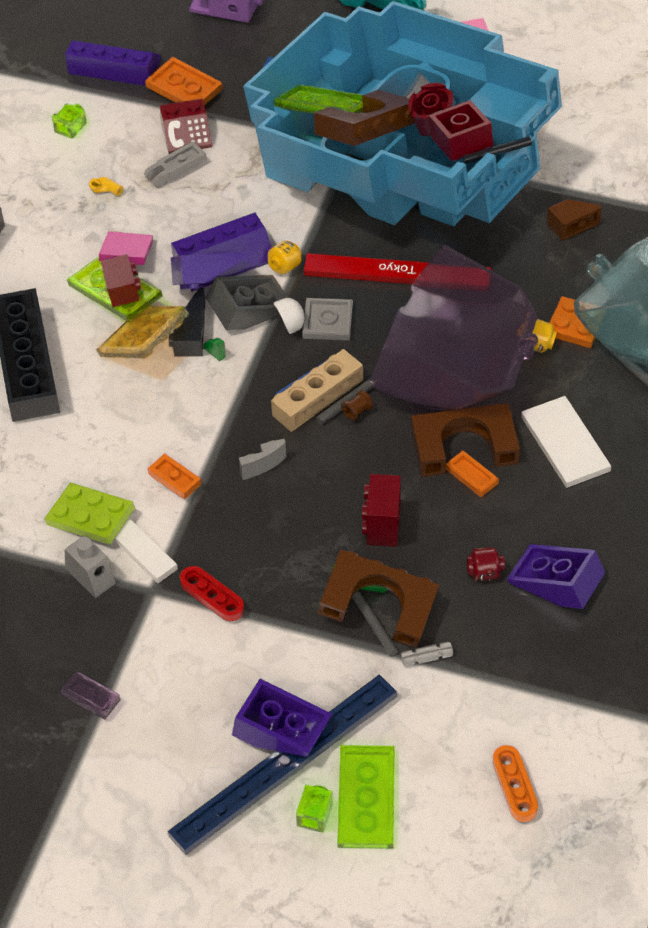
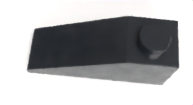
(189, 337)

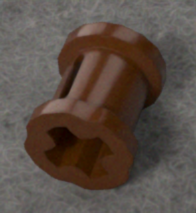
(357, 405)

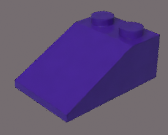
(201, 268)
(558, 574)
(279, 720)

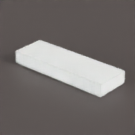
(145, 552)

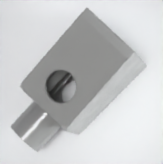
(82, 561)

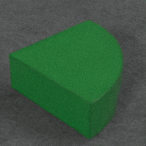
(216, 348)

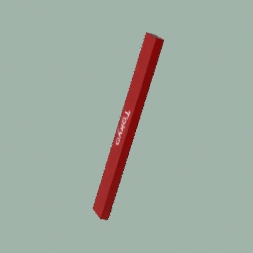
(363, 268)

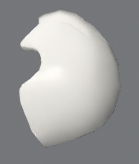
(291, 313)

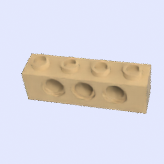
(317, 390)

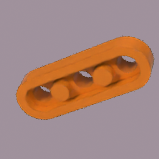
(515, 774)

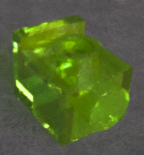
(73, 117)

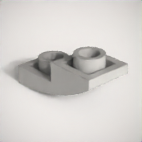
(270, 456)

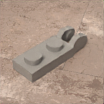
(175, 164)

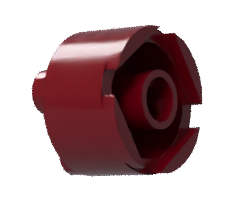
(429, 100)

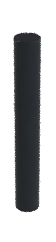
(497, 150)

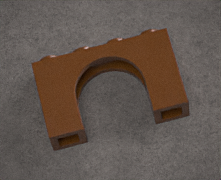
(381, 115)
(490, 422)
(356, 572)

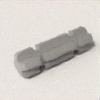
(427, 654)

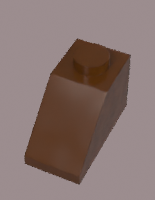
(572, 217)

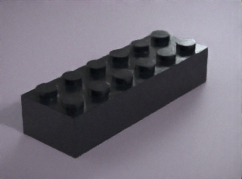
(25, 357)

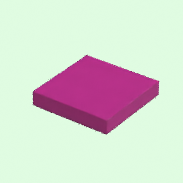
(120, 243)

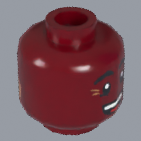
(485, 564)

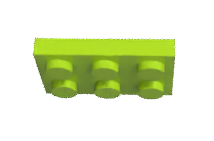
(89, 513)

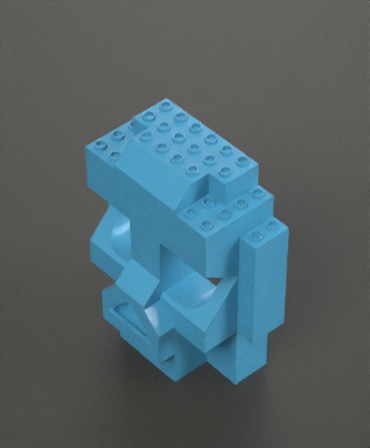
(402, 167)

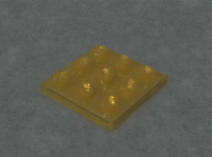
(143, 332)

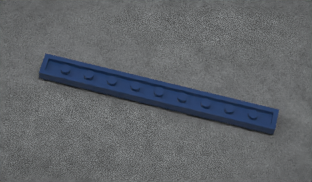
(278, 768)

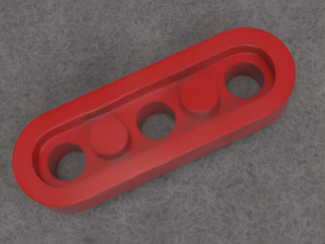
(208, 586)

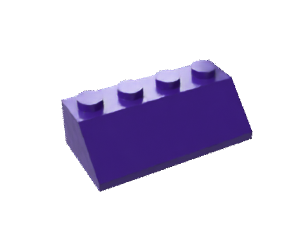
(111, 62)
(234, 236)

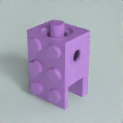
(230, 9)

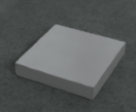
(327, 319)

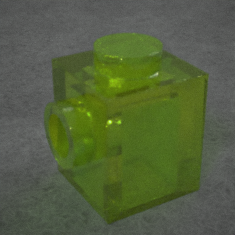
(314, 808)

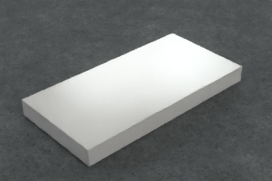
(565, 441)

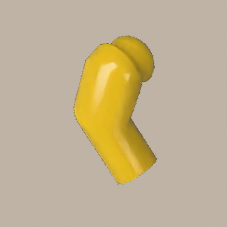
(105, 184)

